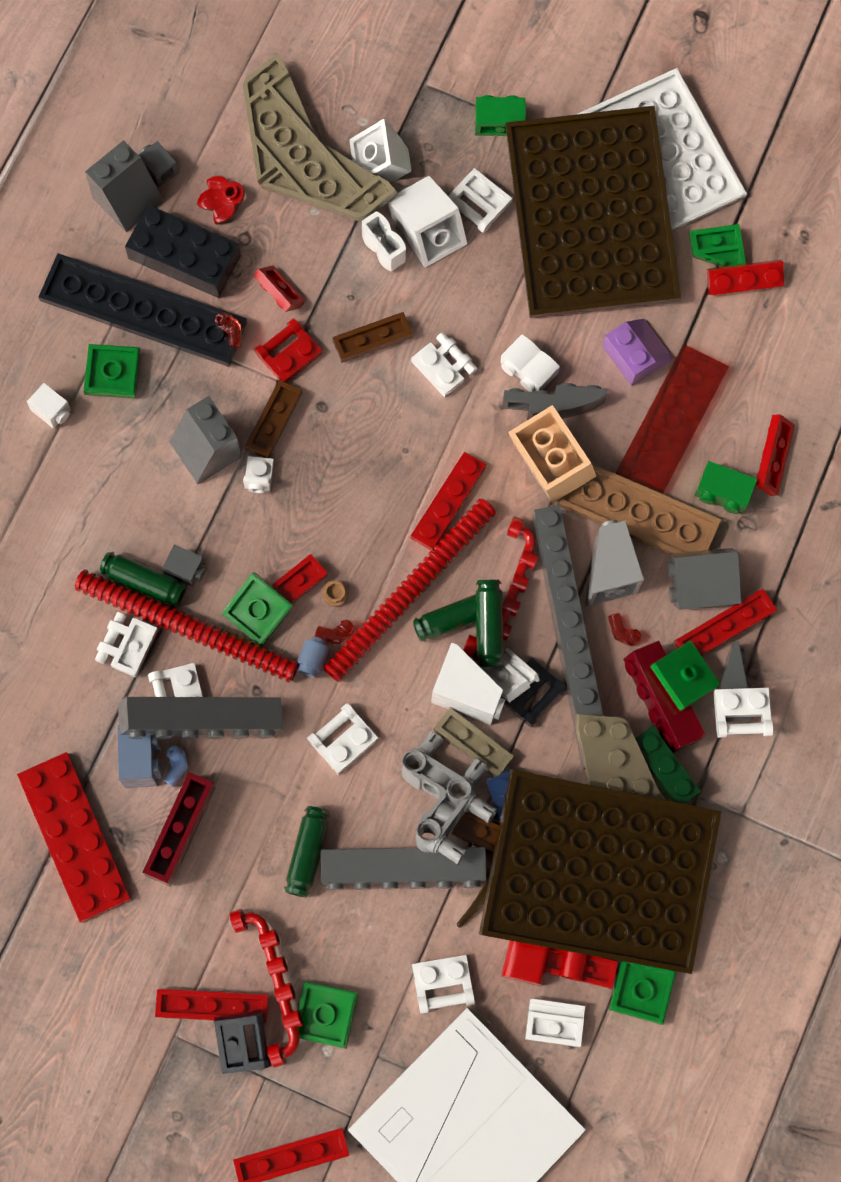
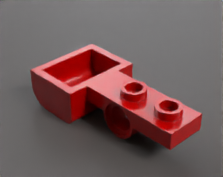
(530, 962)

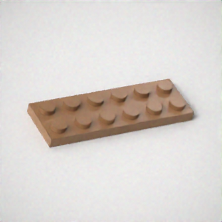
(647, 513)

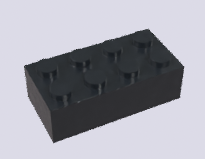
(183, 251)

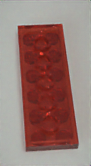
(672, 419)

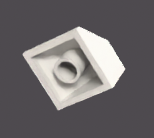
(381, 151)

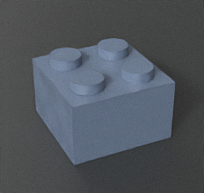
(138, 761)

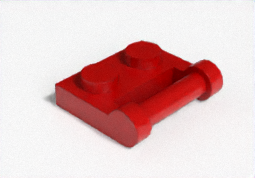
(294, 357)

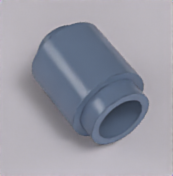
(312, 657)

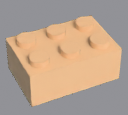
(552, 454)

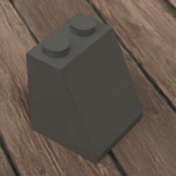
(123, 185)
(205, 441)

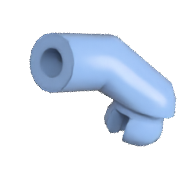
(178, 765)

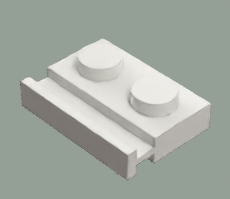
(512, 675)
(555, 1022)

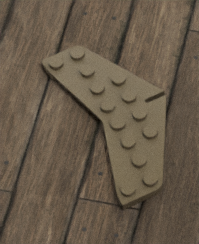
(294, 160)
(613, 755)

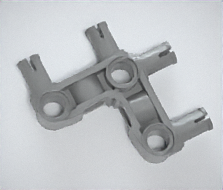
(448, 809)

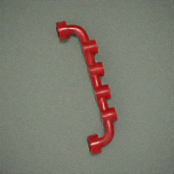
(518, 582)
(282, 991)

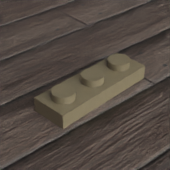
(473, 742)

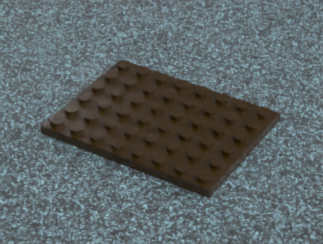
(592, 211)
(600, 872)

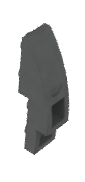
(567, 400)

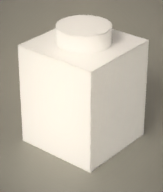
(49, 406)

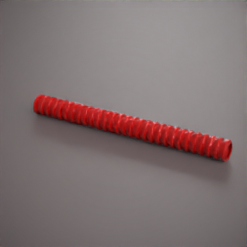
(410, 590)
(186, 625)

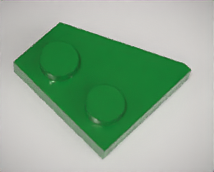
(718, 245)

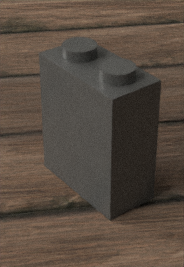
(704, 578)

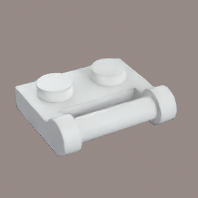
(485, 195)
(183, 680)
(742, 703)
(348, 745)
(442, 974)

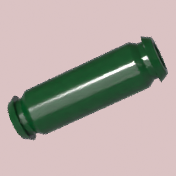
(142, 578)
(446, 619)
(489, 623)
(307, 851)

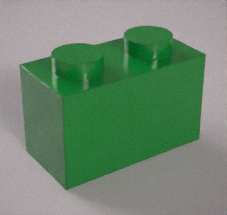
(494, 112)
(725, 488)

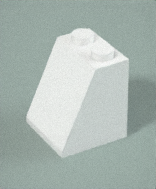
(428, 221)
(467, 688)

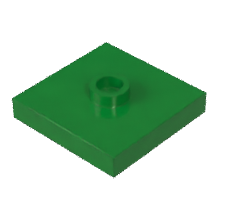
(112, 371)
(257, 609)
(685, 675)
(642, 992)
(326, 1014)

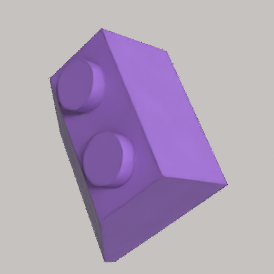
(636, 350)

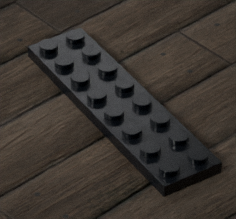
(138, 308)

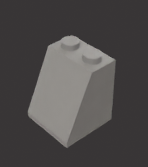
(613, 565)

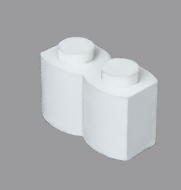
(383, 241)
(529, 364)

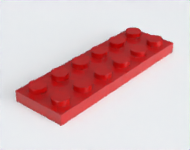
(73, 837)

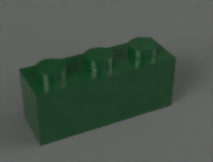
(666, 769)

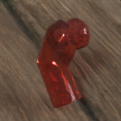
(231, 327)
(622, 634)
(336, 635)

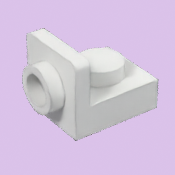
(258, 474)

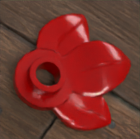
(217, 198)

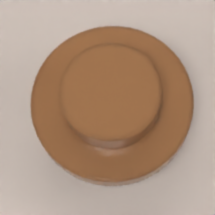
(334, 593)

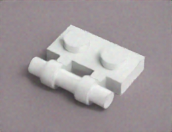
(438, 369)
(133, 648)

